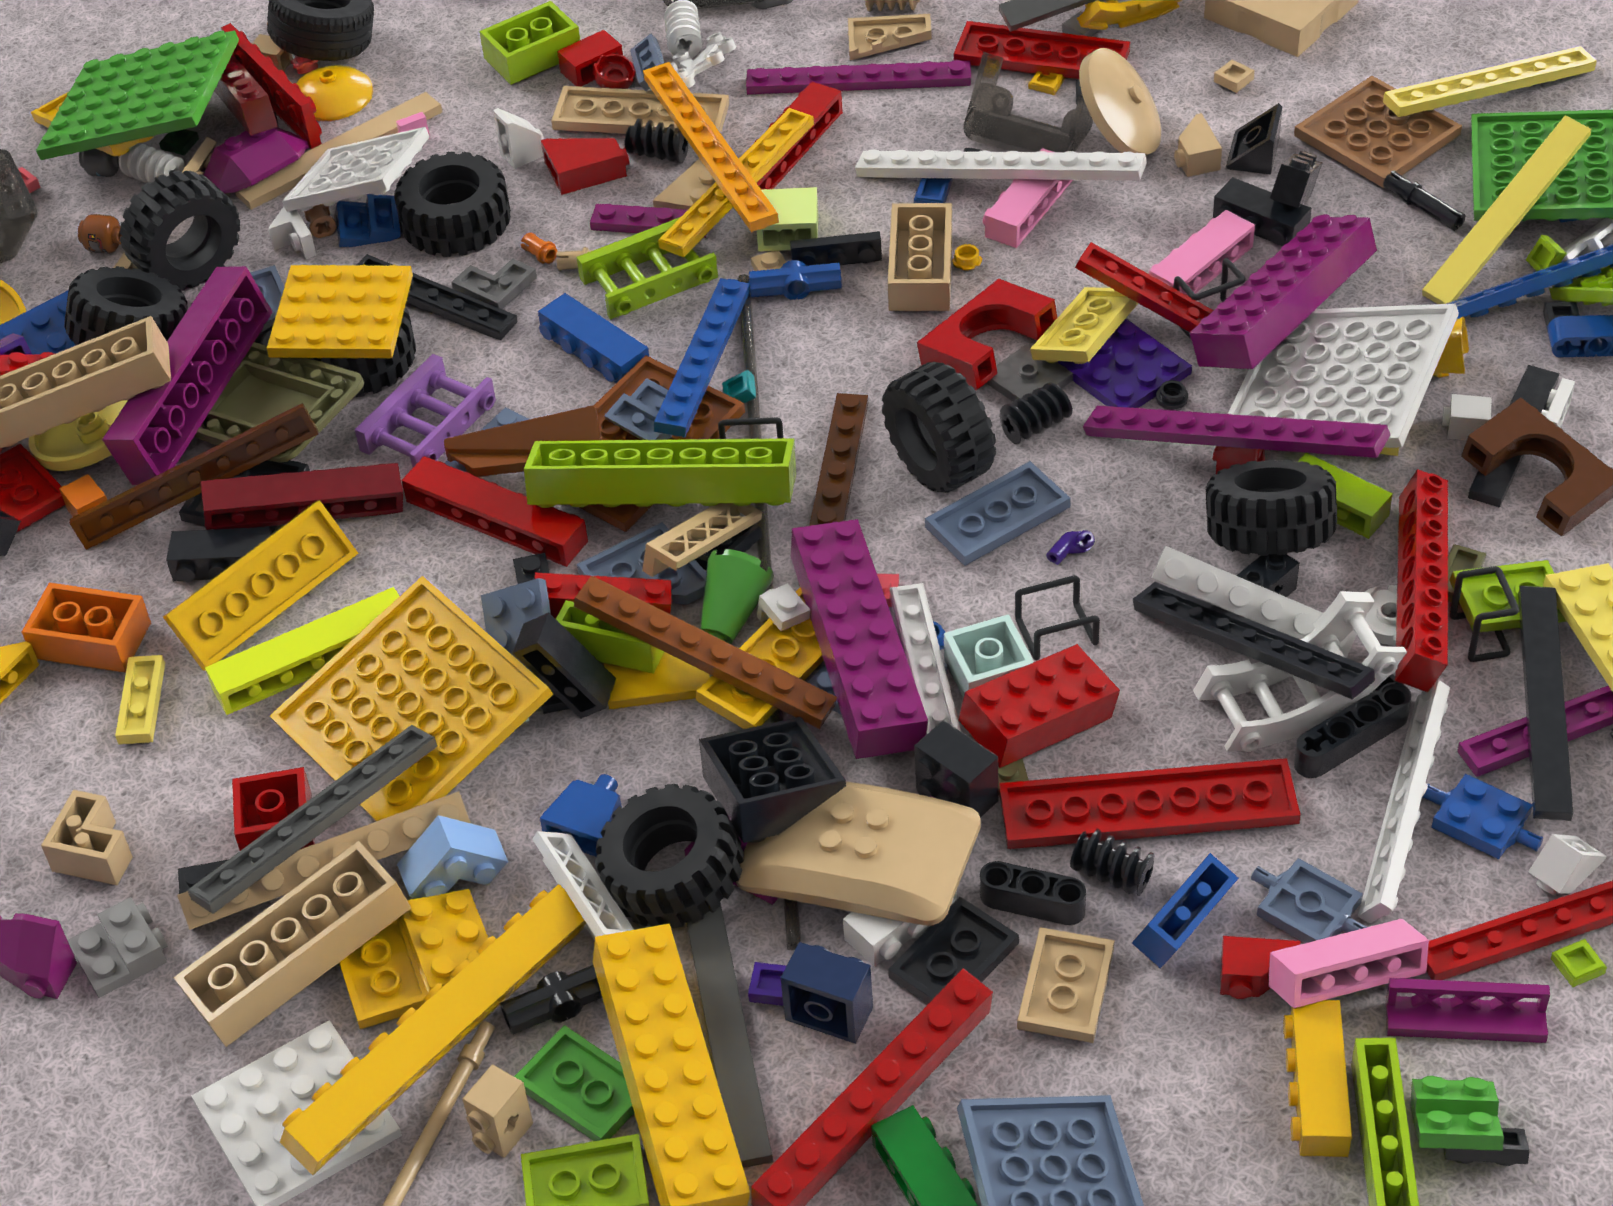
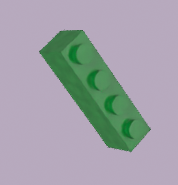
(918, 1162)

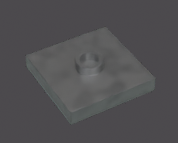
(1022, 374)

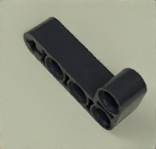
(1353, 729)

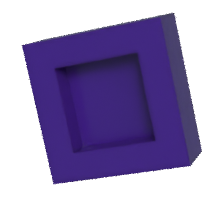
(766, 984)

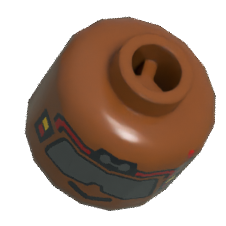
(99, 233)

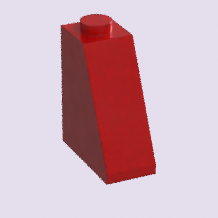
(583, 162)

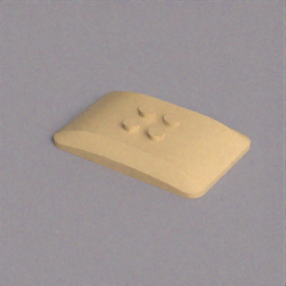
(869, 855)

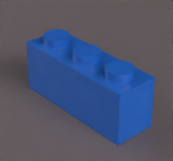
(1185, 910)

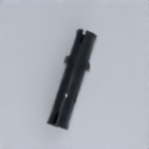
(1414, 194)

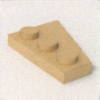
(886, 33)
(686, 188)

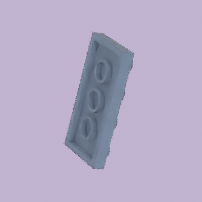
(997, 513)

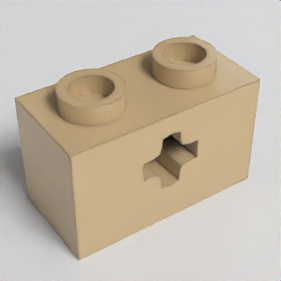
(497, 1111)

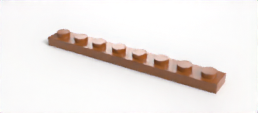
(705, 652)

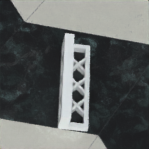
(582, 883)

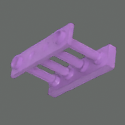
(414, 394)

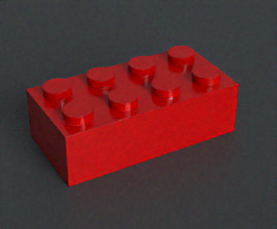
(1038, 705)

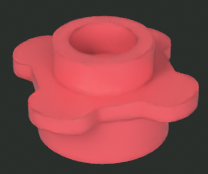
(304, 65)

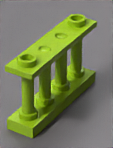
(644, 291)

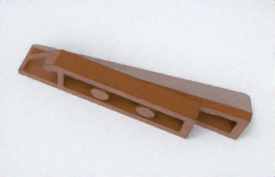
(508, 446)

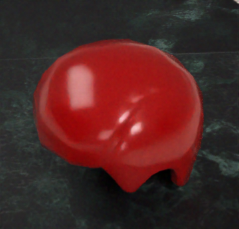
(614, 72)

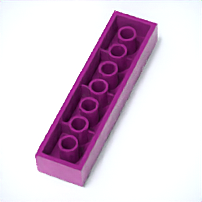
(1283, 292)
(203, 357)
(858, 639)

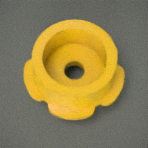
(966, 257)

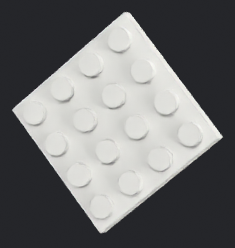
(356, 170)
(253, 1102)

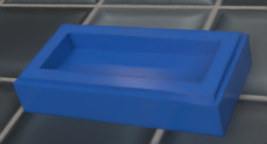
(933, 190)

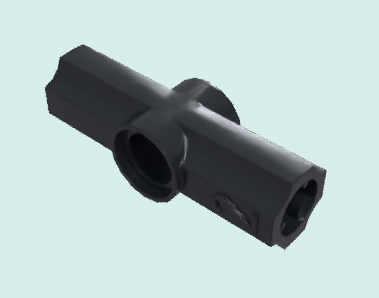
(555, 998)

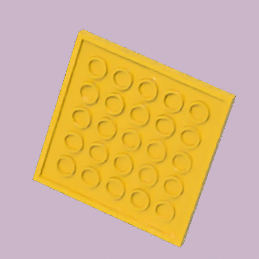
(417, 668)

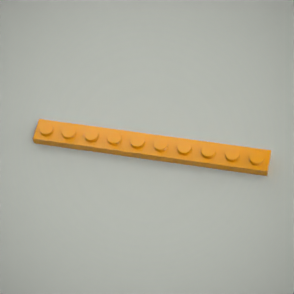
(711, 147)

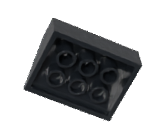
(768, 776)

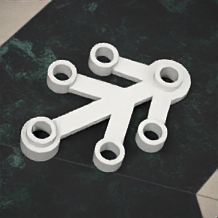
(712, 55)

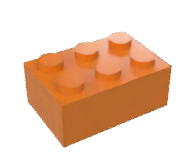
(87, 626)

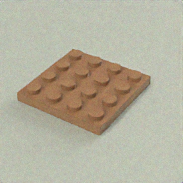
(1370, 137)

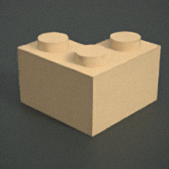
(85, 841)

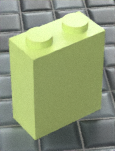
(797, 218)

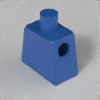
(583, 811)

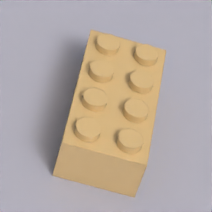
(920, 257)

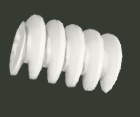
(683, 28)
(147, 163)

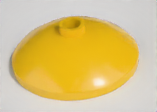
(336, 91)

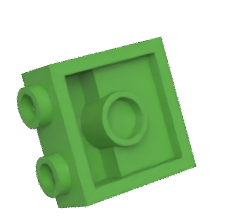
(1456, 1113)

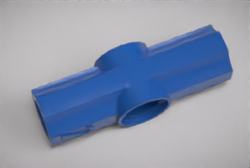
(795, 280)

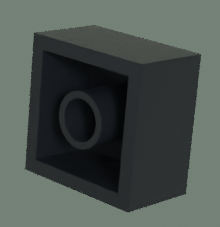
(956, 769)

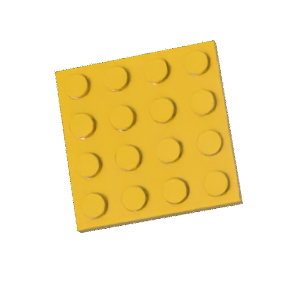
(340, 311)

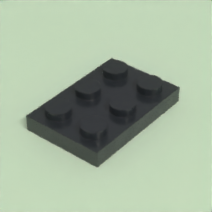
(960, 941)

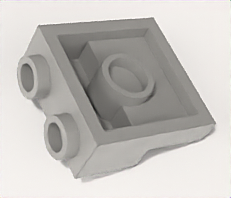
(119, 947)

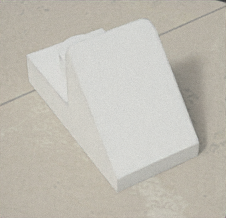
(290, 229)

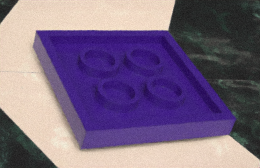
(1128, 368)

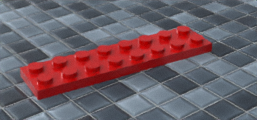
(1149, 803)

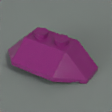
(249, 159)

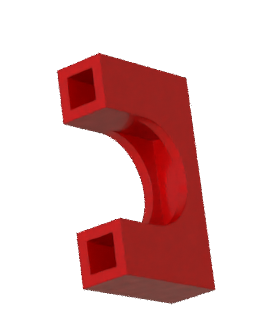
(995, 308)

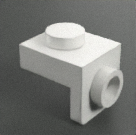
(782, 607)

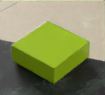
(1545, 253)
(1578, 963)

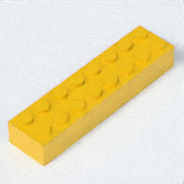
(668, 1070)

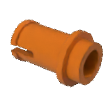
(543, 250)

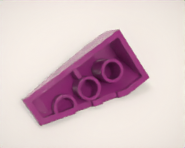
(35, 955)

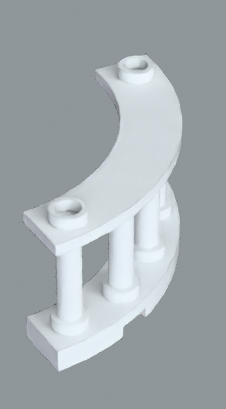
(1331, 628)

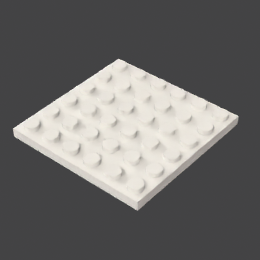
(1352, 367)

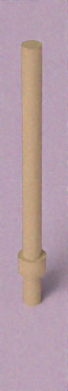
(469, 1060)

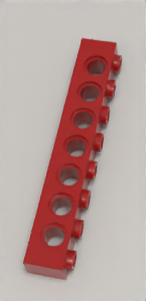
(1422, 580)

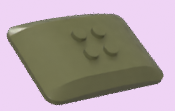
(271, 386)

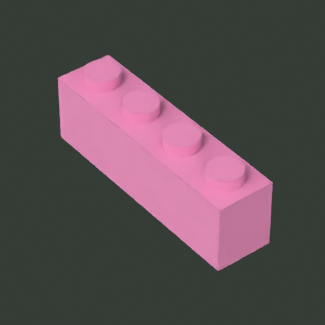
(1021, 208)
(1203, 253)
(1347, 963)

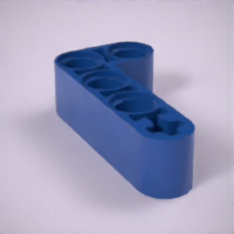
(1581, 336)

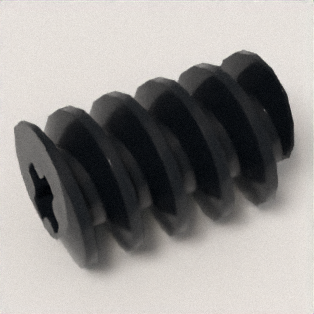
(656, 142)
(1034, 411)
(1112, 863)

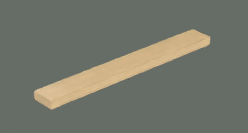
(377, 127)

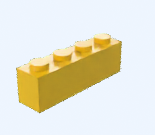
(1319, 1079)

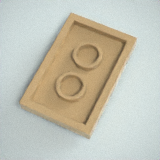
(1066, 985)

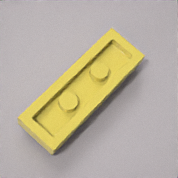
(140, 699)

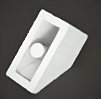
(517, 139)
(1565, 863)

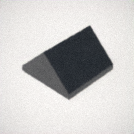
(1256, 143)

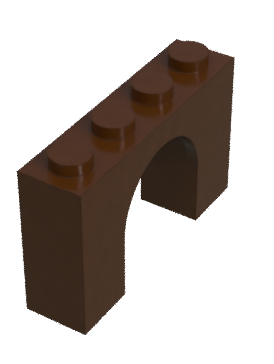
(1526, 431)

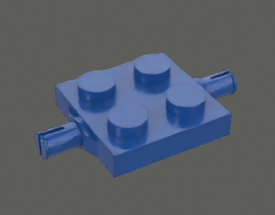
(1482, 816)

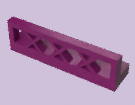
(1465, 1014)

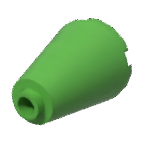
(732, 592)

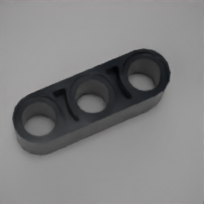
(1032, 893)

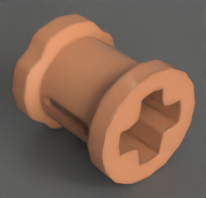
(320, 221)

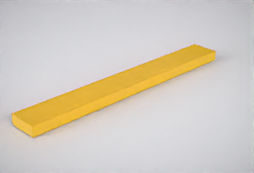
(714, 204)

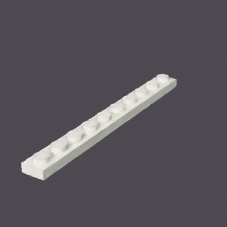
(1001, 165)

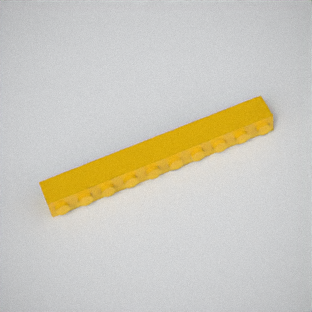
(431, 1031)

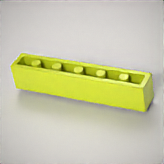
(292, 655)

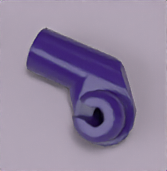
(1071, 543)

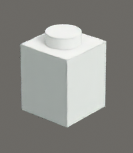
(1465, 415)

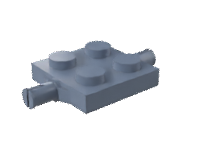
(1307, 902)

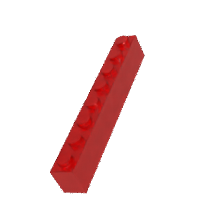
(874, 1094)

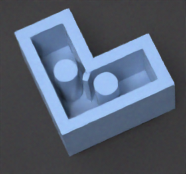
(449, 853)

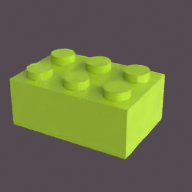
(528, 41)

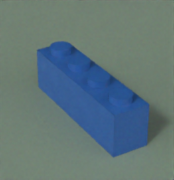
(590, 337)

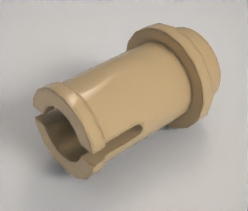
(568, 258)

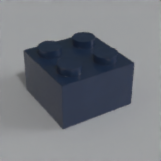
(827, 992)

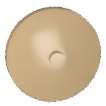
(1119, 102)

